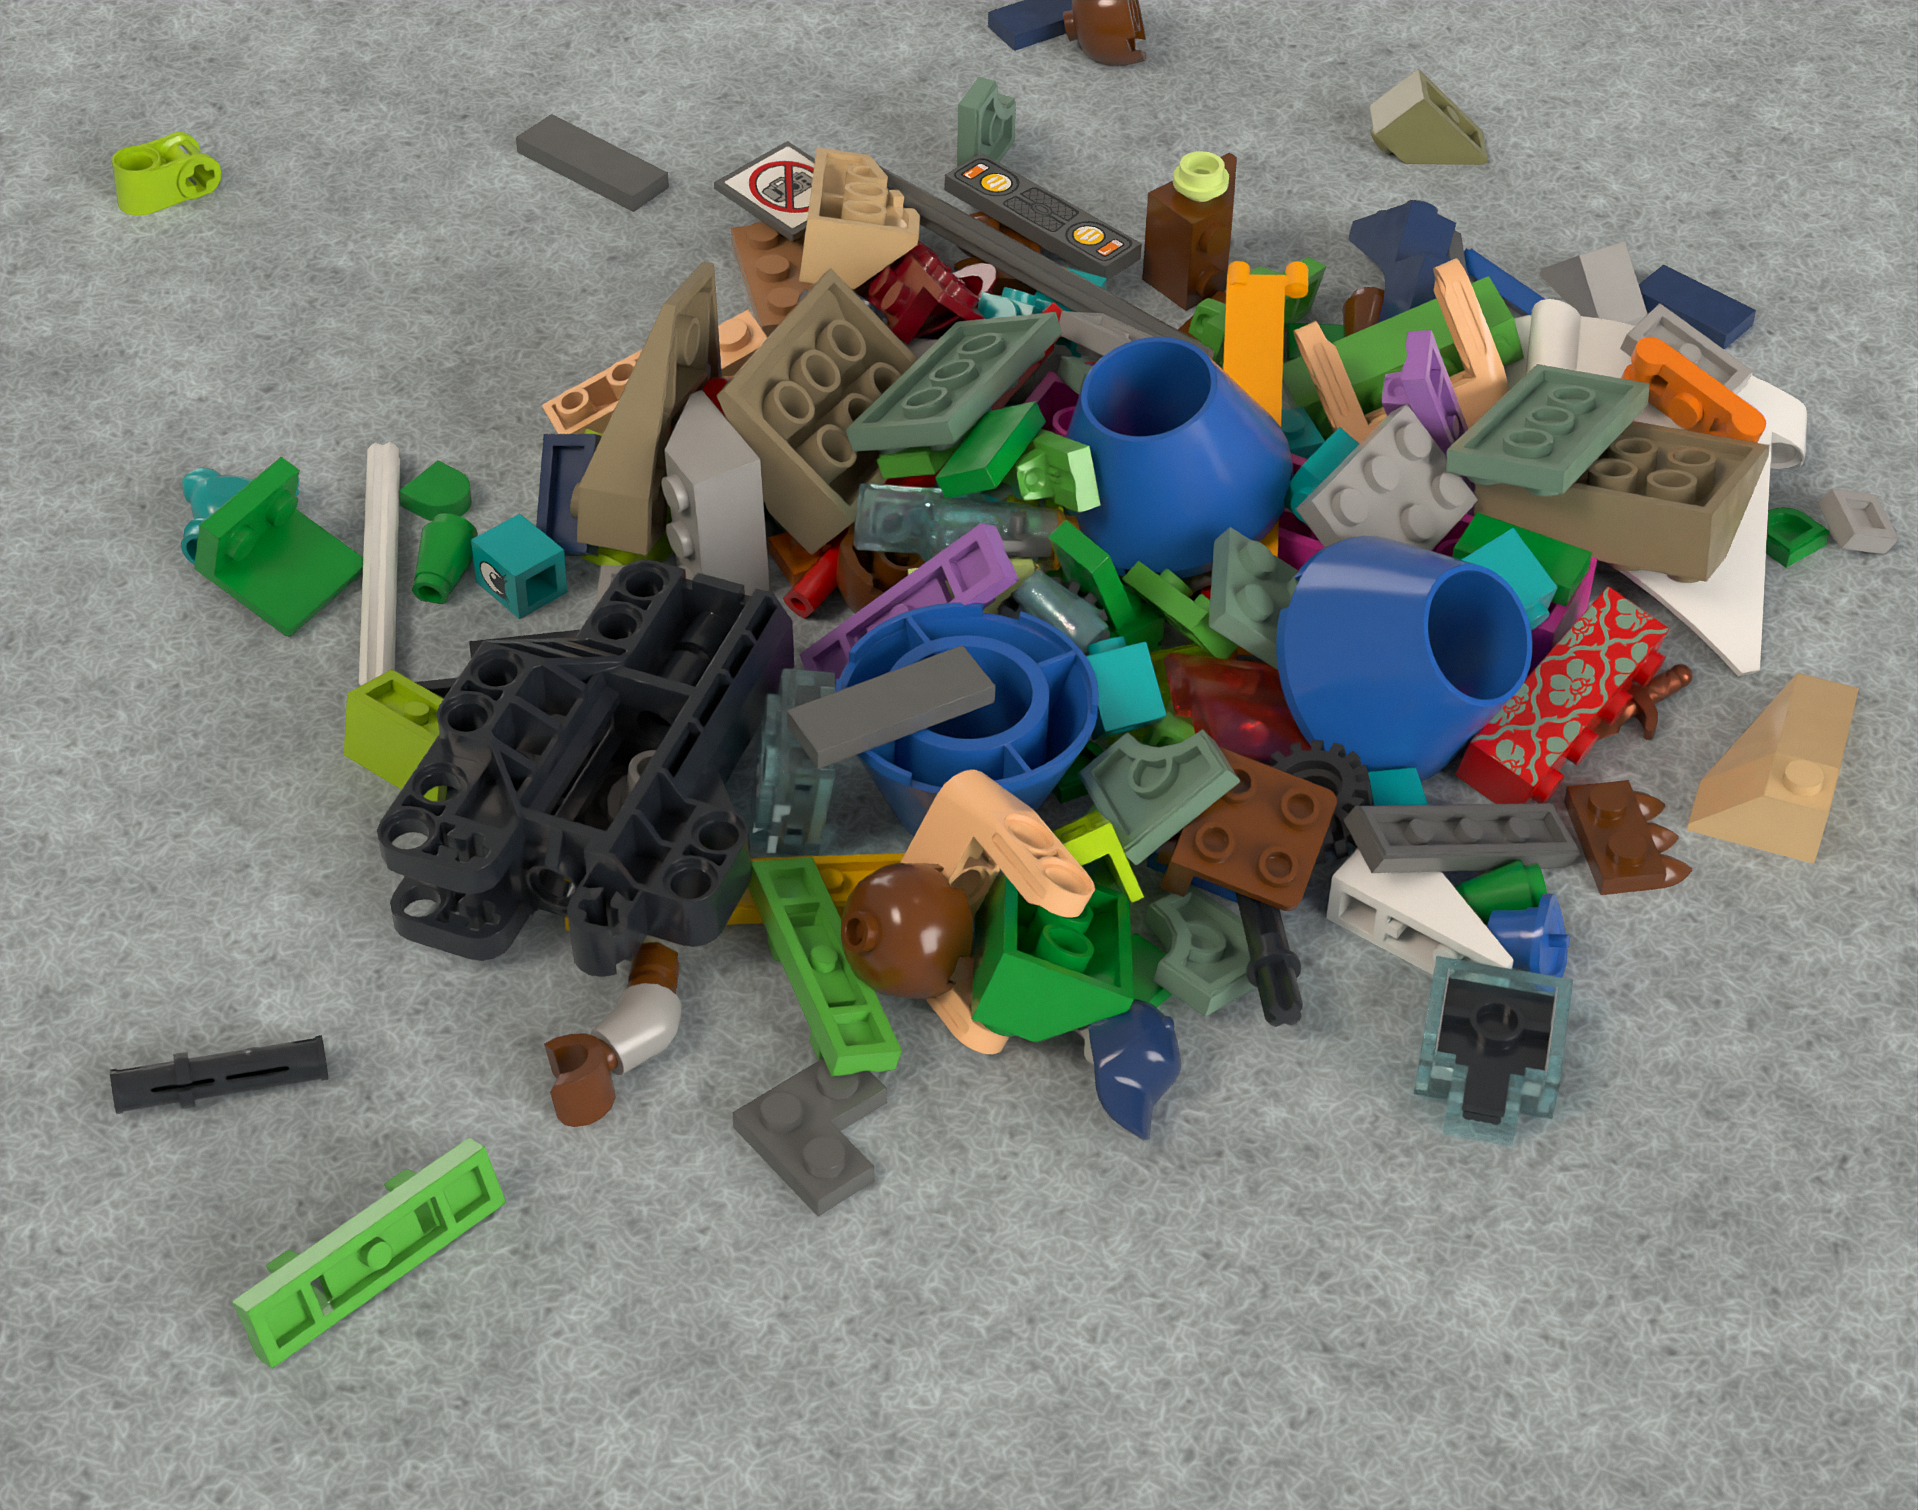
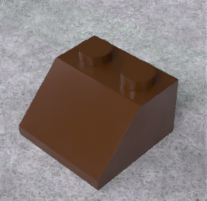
(1188, 242)

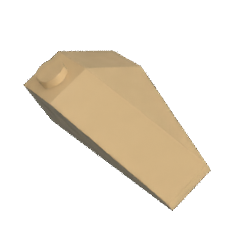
(854, 220)
(1780, 773)

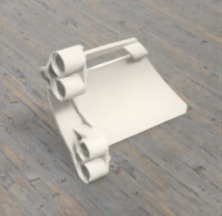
(1730, 604)

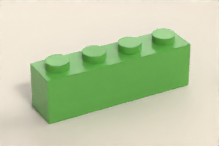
(1382, 351)

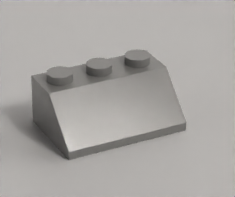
(715, 499)

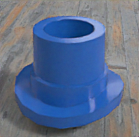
(1534, 936)

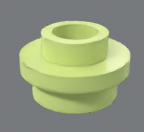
(1201, 176)

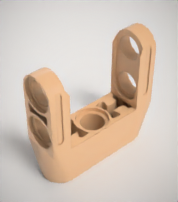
(1476, 387)
(973, 834)

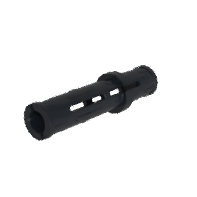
(217, 1074)

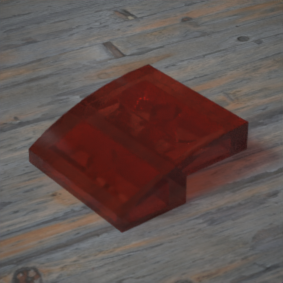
(1234, 704)

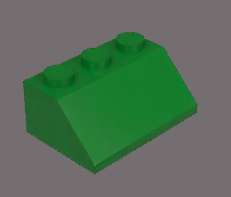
(1046, 970)

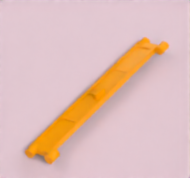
(1256, 343)

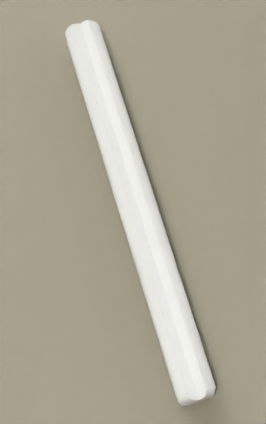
(380, 562)

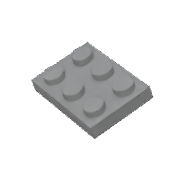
(1390, 489)

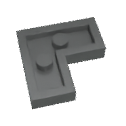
(801, 1136)

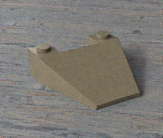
(621, 491)

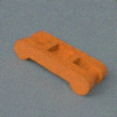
(1692, 395)

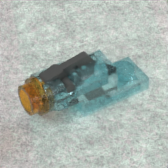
(928, 523)

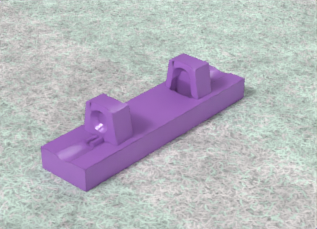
(1427, 392)
(972, 566)

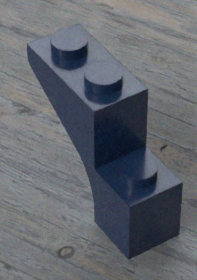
(1407, 247)

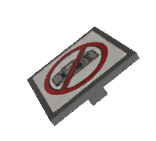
(774, 188)

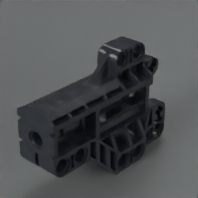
(525, 778)

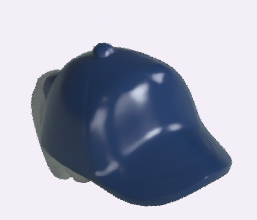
(1133, 1063)

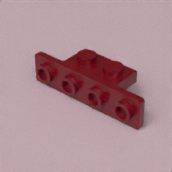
(914, 287)

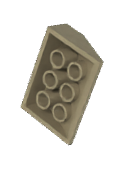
(801, 397)
(1647, 502)

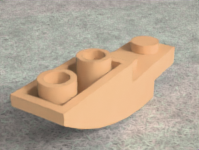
(594, 400)

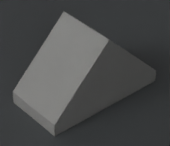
(1599, 284)

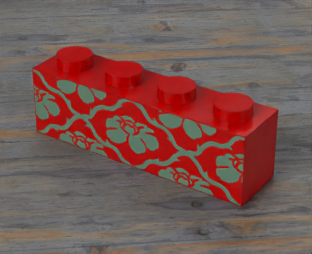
(1563, 701)

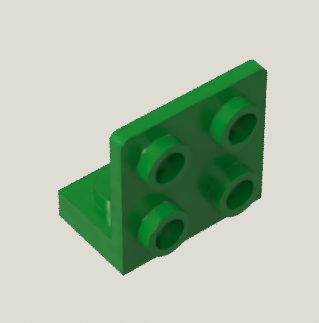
(273, 553)

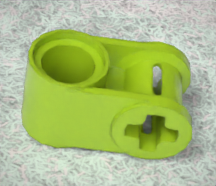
(158, 171)

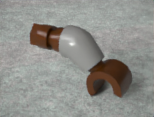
(629, 1036)

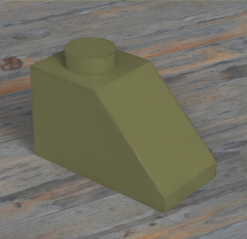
(1425, 126)

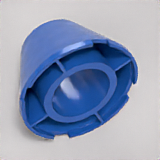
(1175, 457)
(1399, 652)
(1020, 741)

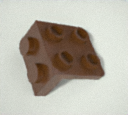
(1254, 837)

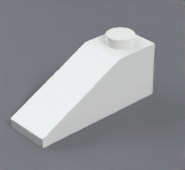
(1411, 916)

